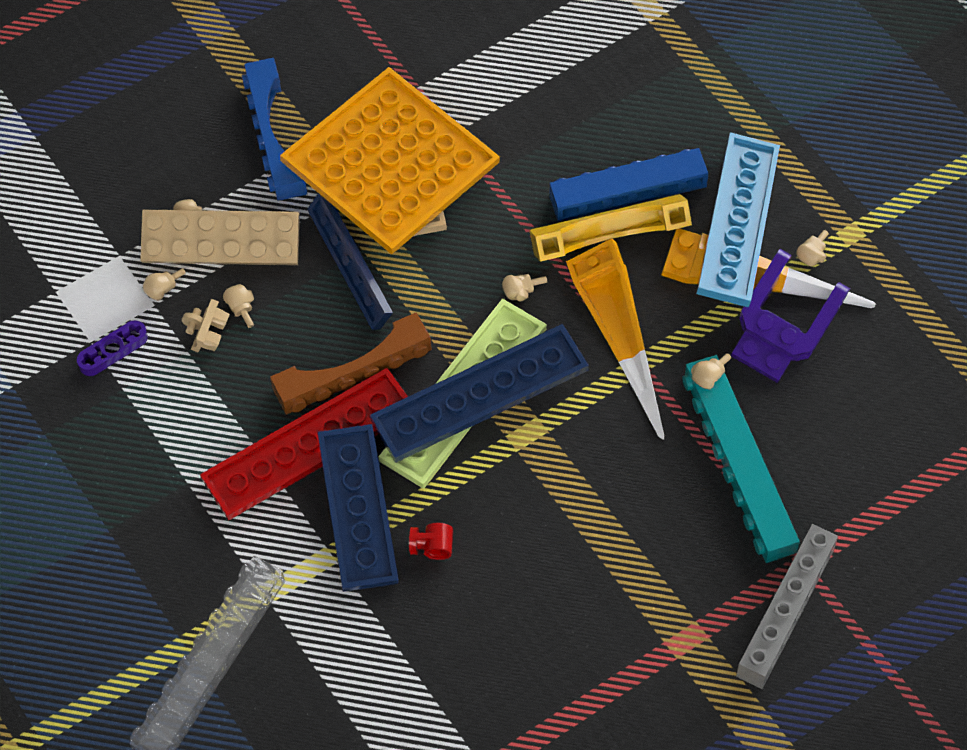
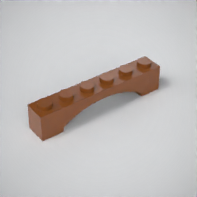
(300, 388)

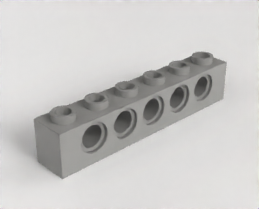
(786, 606)

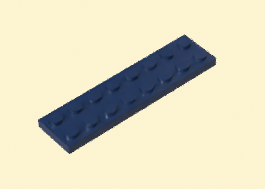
(479, 393)

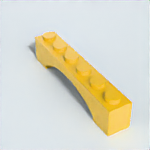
(650, 216)

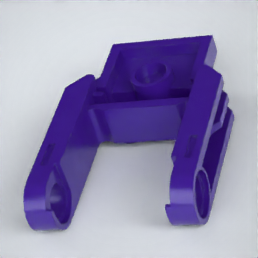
(769, 340)

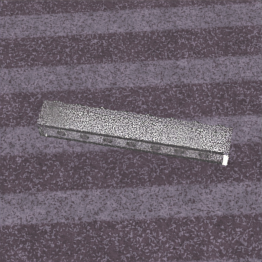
(210, 657)

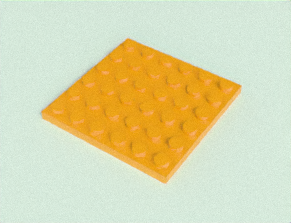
(390, 159)

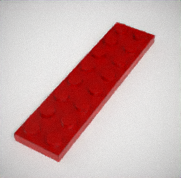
(295, 448)

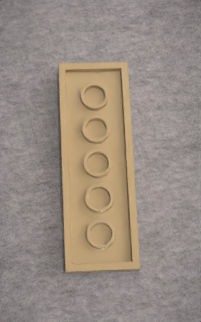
(220, 237)

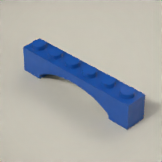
(264, 83)

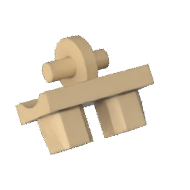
(204, 337)

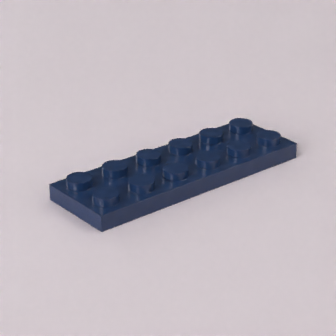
(357, 508)

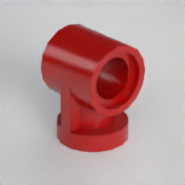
(435, 541)

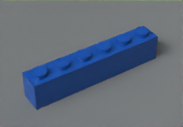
(628, 184)

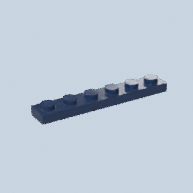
(350, 262)

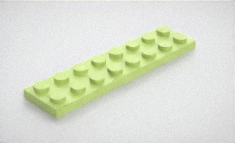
(499, 332)

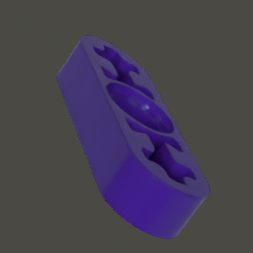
(110, 358)

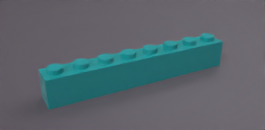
(743, 467)

